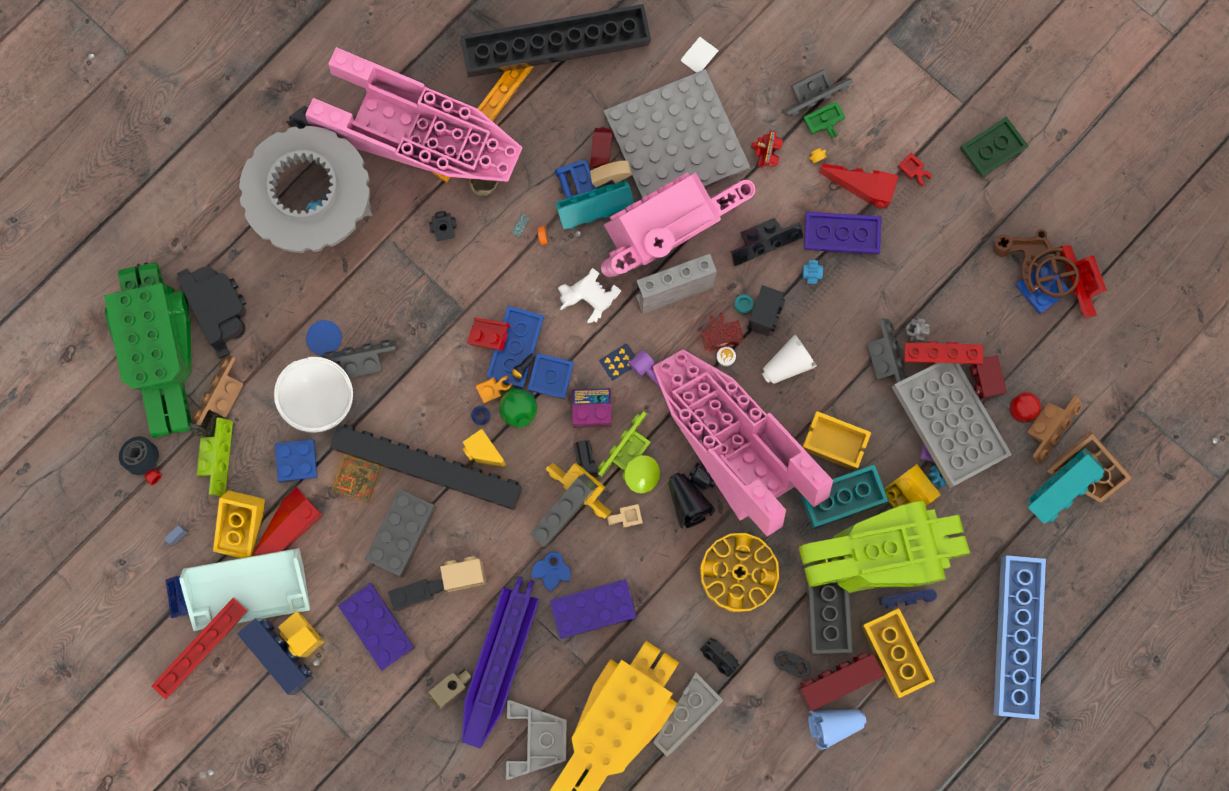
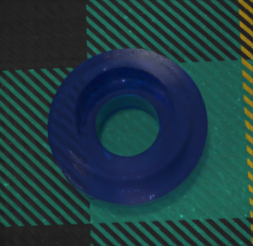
(480, 409)

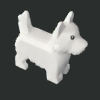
(591, 292)

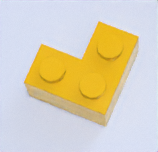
(300, 635)

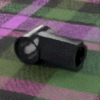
(585, 458)

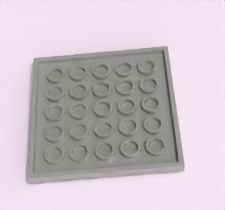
(677, 133)

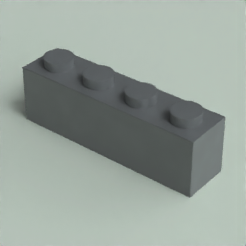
(564, 510)

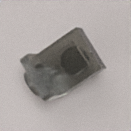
(207, 426)

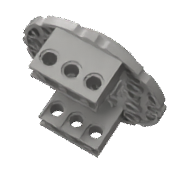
(317, 228)

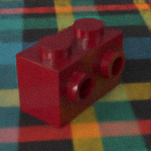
(988, 378)

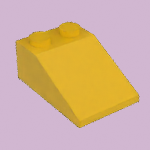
(238, 524)

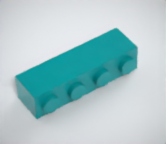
(594, 204)

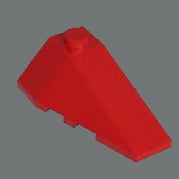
(870, 187)
(289, 523)

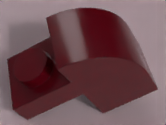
(601, 147)

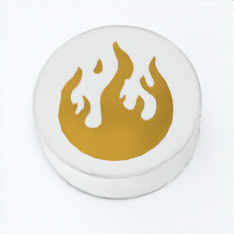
(726, 356)

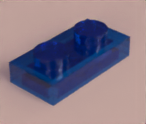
(176, 597)

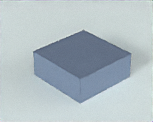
(176, 535)

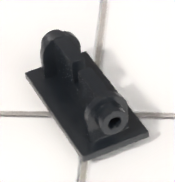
(725, 664)

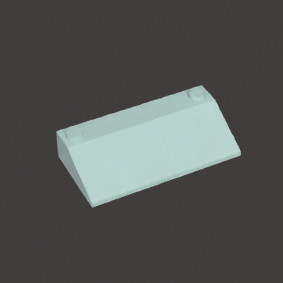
(263, 583)

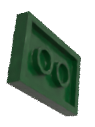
(994, 147)

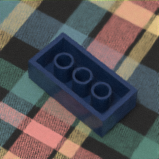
(275, 656)

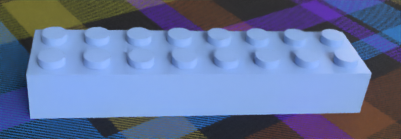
(1019, 637)

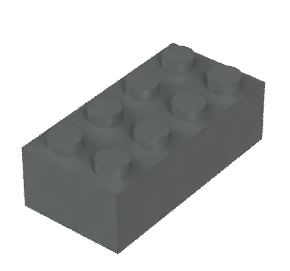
(400, 533)
(828, 619)

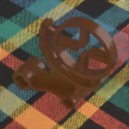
(1034, 249)

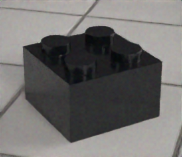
(765, 310)

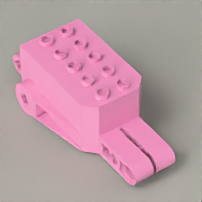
(667, 220)

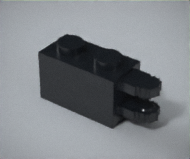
(414, 594)

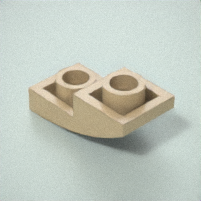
(613, 171)

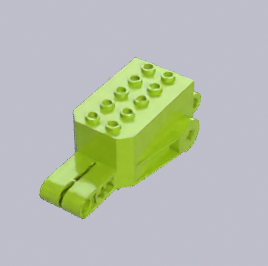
(887, 550)

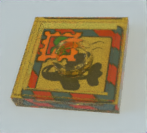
(356, 478)

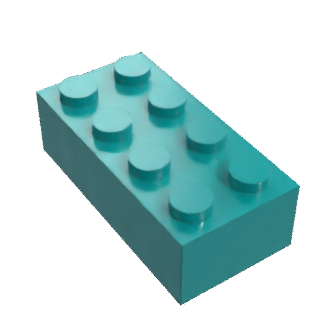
(1065, 486)
(847, 497)

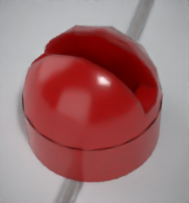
(153, 476)

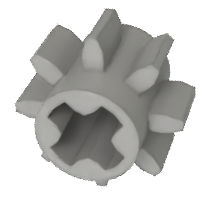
(917, 330)

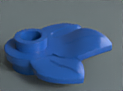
(551, 573)

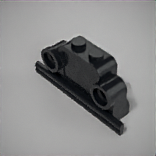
(215, 305)

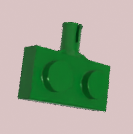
(825, 119)

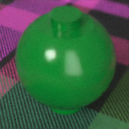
(518, 407)

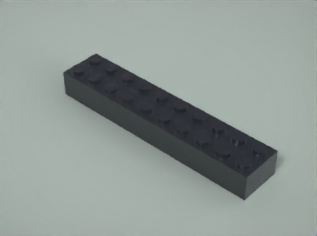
(555, 40)

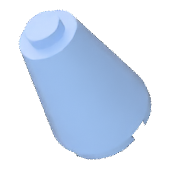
(834, 725)

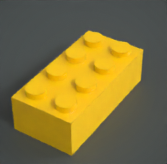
(897, 653)

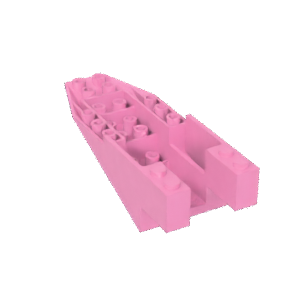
(416, 124)
(738, 442)

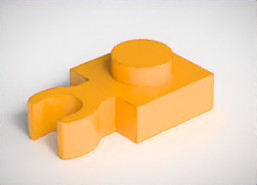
(491, 389)

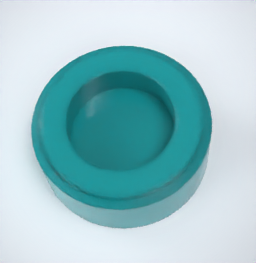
(744, 304)

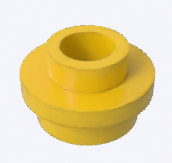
(817, 155)

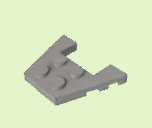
(545, 740)

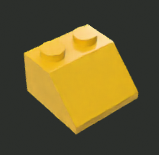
(482, 450)

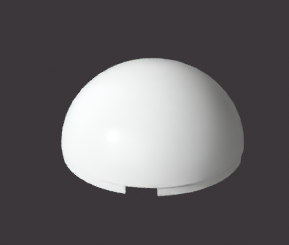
(313, 394)

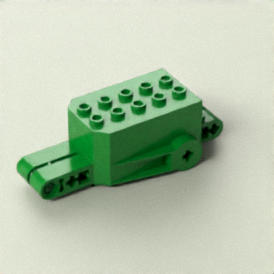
(153, 345)

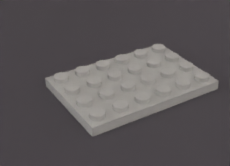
(951, 421)

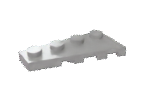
(689, 713)

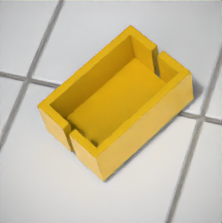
(836, 441)

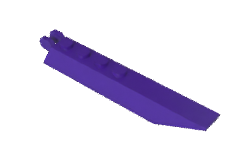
(497, 663)

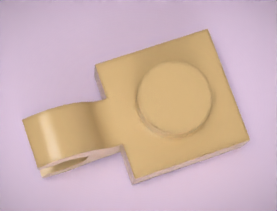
(628, 516)

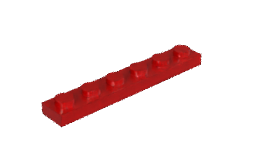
(199, 648)

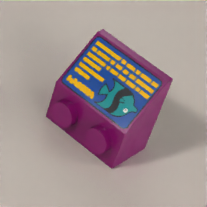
(591, 408)

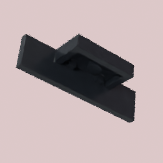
(764, 239)

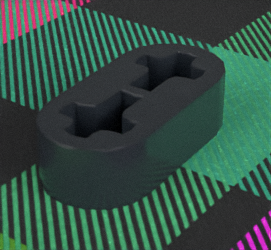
(794, 660)

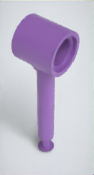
(642, 364)

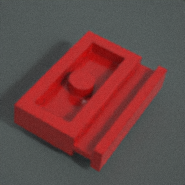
(488, 334)

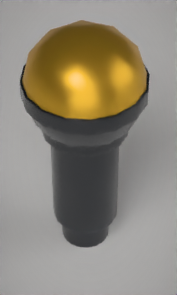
(519, 371)

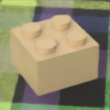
(463, 574)

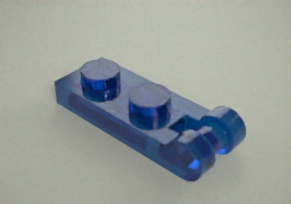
(908, 598)

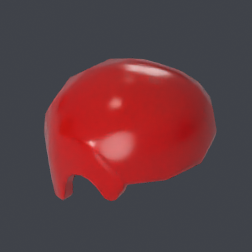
(1025, 407)

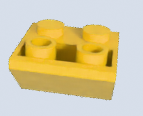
(911, 488)

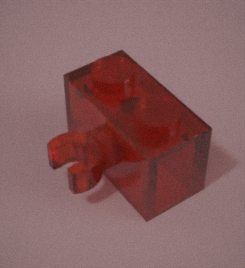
(721, 334)

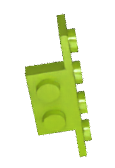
(630, 446)
(214, 457)

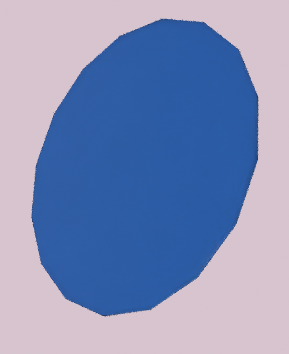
(323, 337)

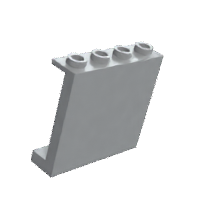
(676, 283)

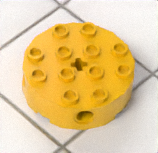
(756, 562)

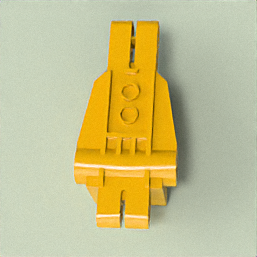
(619, 718)

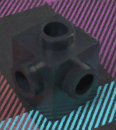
(445, 232)

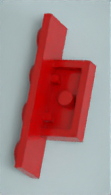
(1089, 282)
(943, 353)

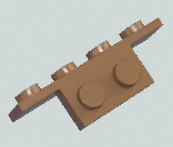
(221, 394)
(1051, 425)

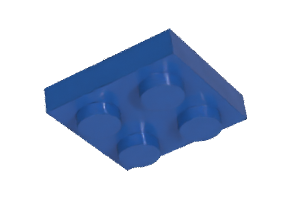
(1039, 300)
(550, 376)
(296, 460)

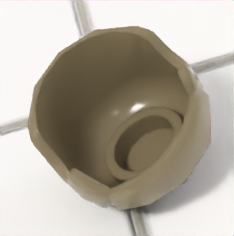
(482, 187)

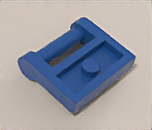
(581, 176)

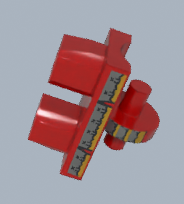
(764, 148)

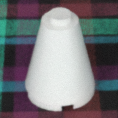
(788, 362)

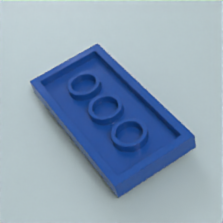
(520, 343)

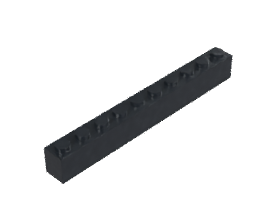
(425, 467)

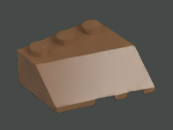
(1114, 475)

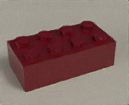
(840, 682)

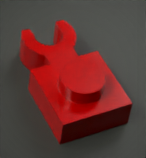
(912, 166)

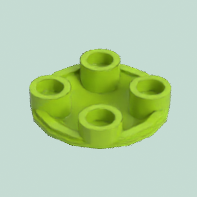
(641, 474)

